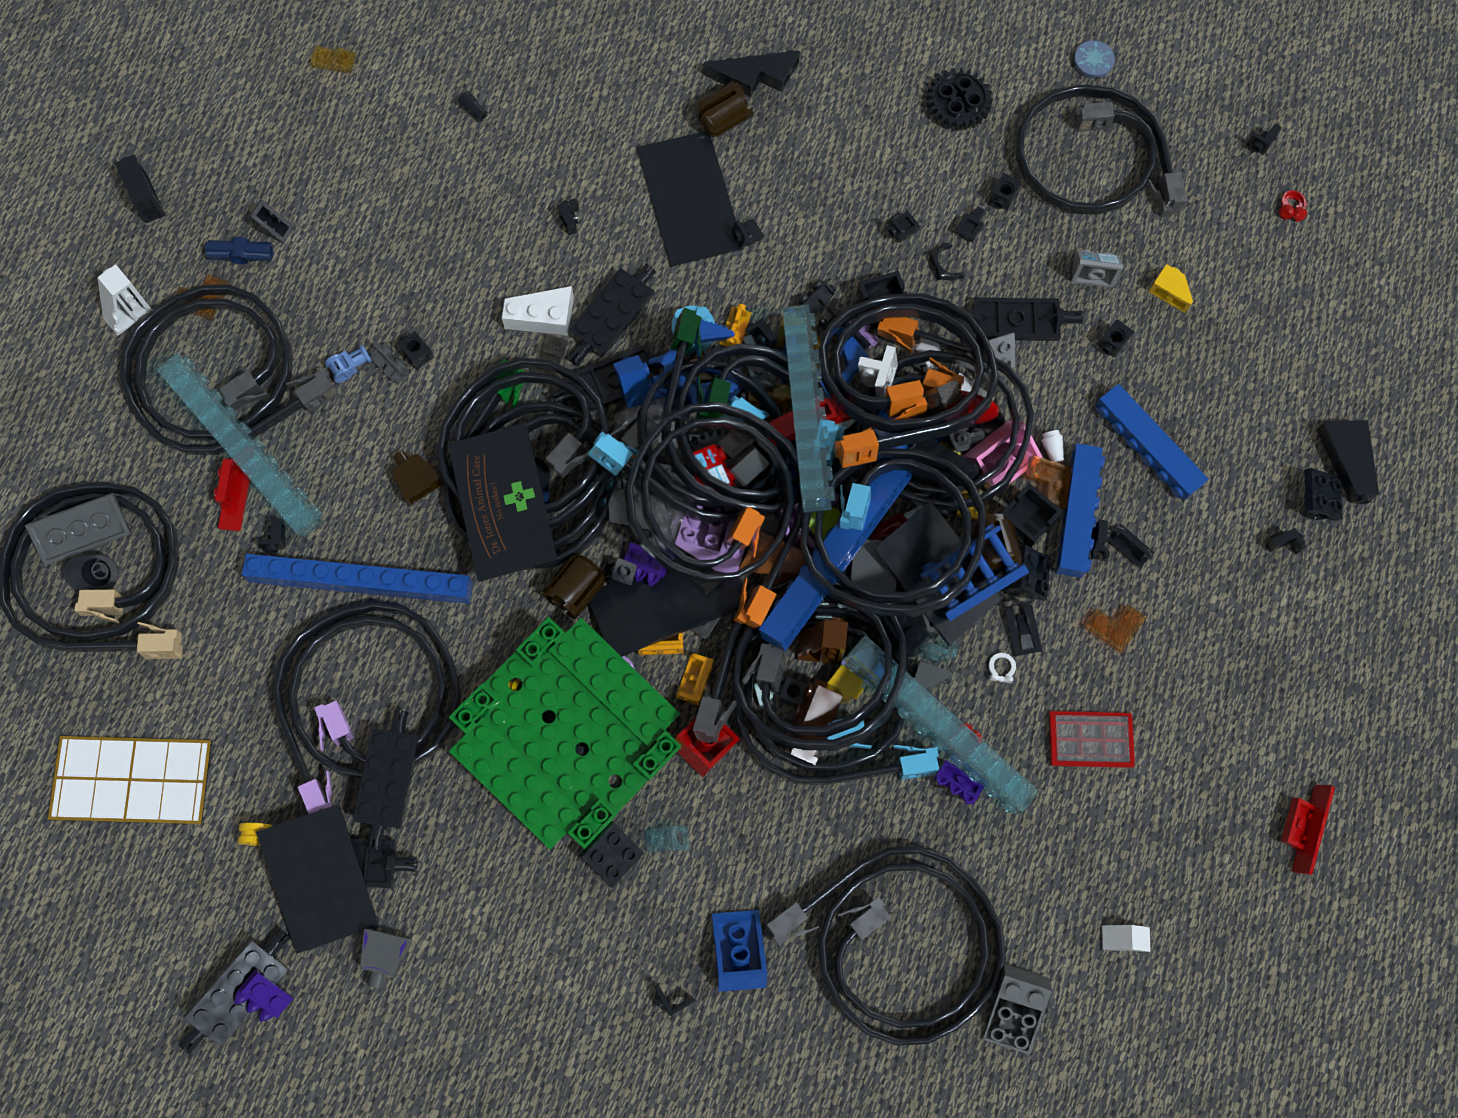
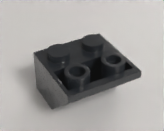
(1036, 582)

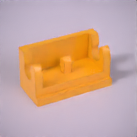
(672, 645)
(695, 679)

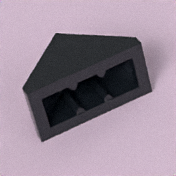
(270, 222)

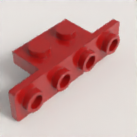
(231, 495)
(1306, 827)

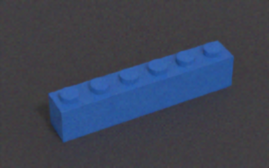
(1151, 442)
(1079, 511)

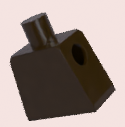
(415, 477)

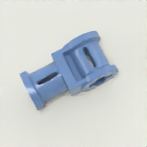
(347, 363)

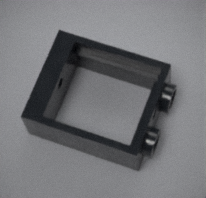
(140, 188)

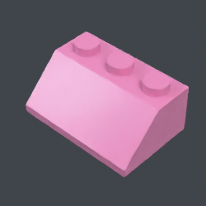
(990, 450)

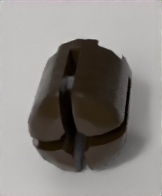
(723, 109)
(1008, 539)
(574, 585)

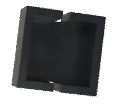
(878, 287)
(1031, 515)

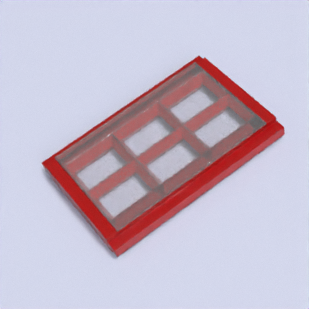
(1091, 739)

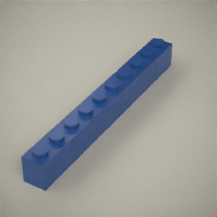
(842, 545)
(357, 578)

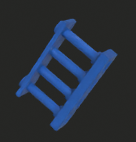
(993, 582)

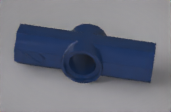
(239, 250)

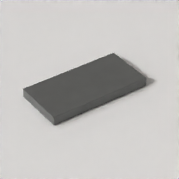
(78, 529)

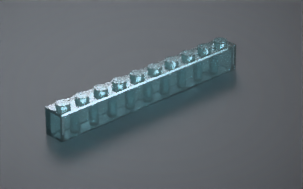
(807, 410)
(240, 445)
(945, 730)

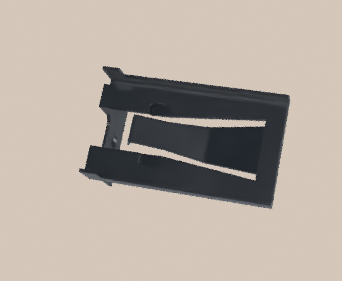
(1026, 641)

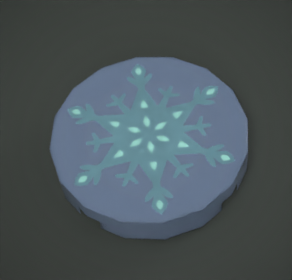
(1094, 59)

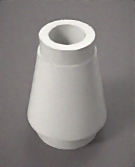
(1053, 445)

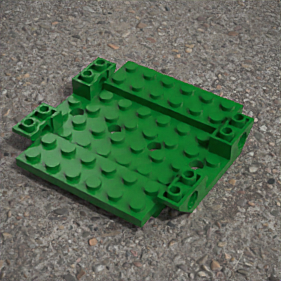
(535, 763)

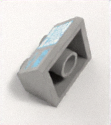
(1096, 268)

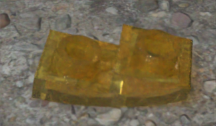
(338, 60)

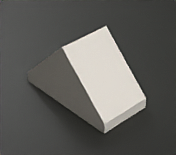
(1126, 938)

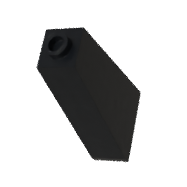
(1352, 457)

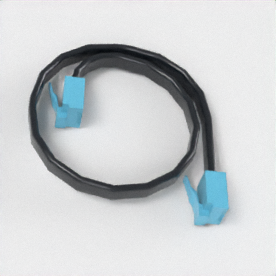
(616, 455)

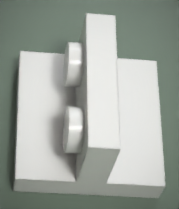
(879, 373)

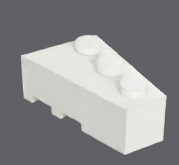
(120, 300)
(540, 311)

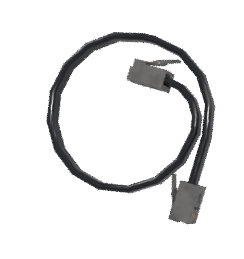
(1100, 116)

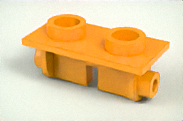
(737, 322)

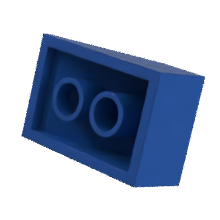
(739, 950)

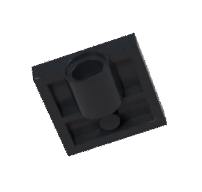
(1323, 495)
(611, 854)

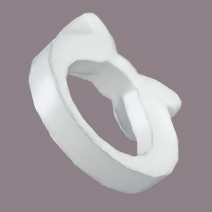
(994, 676)

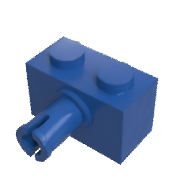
(632, 380)

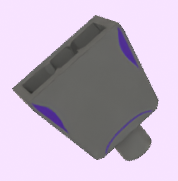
(382, 955)

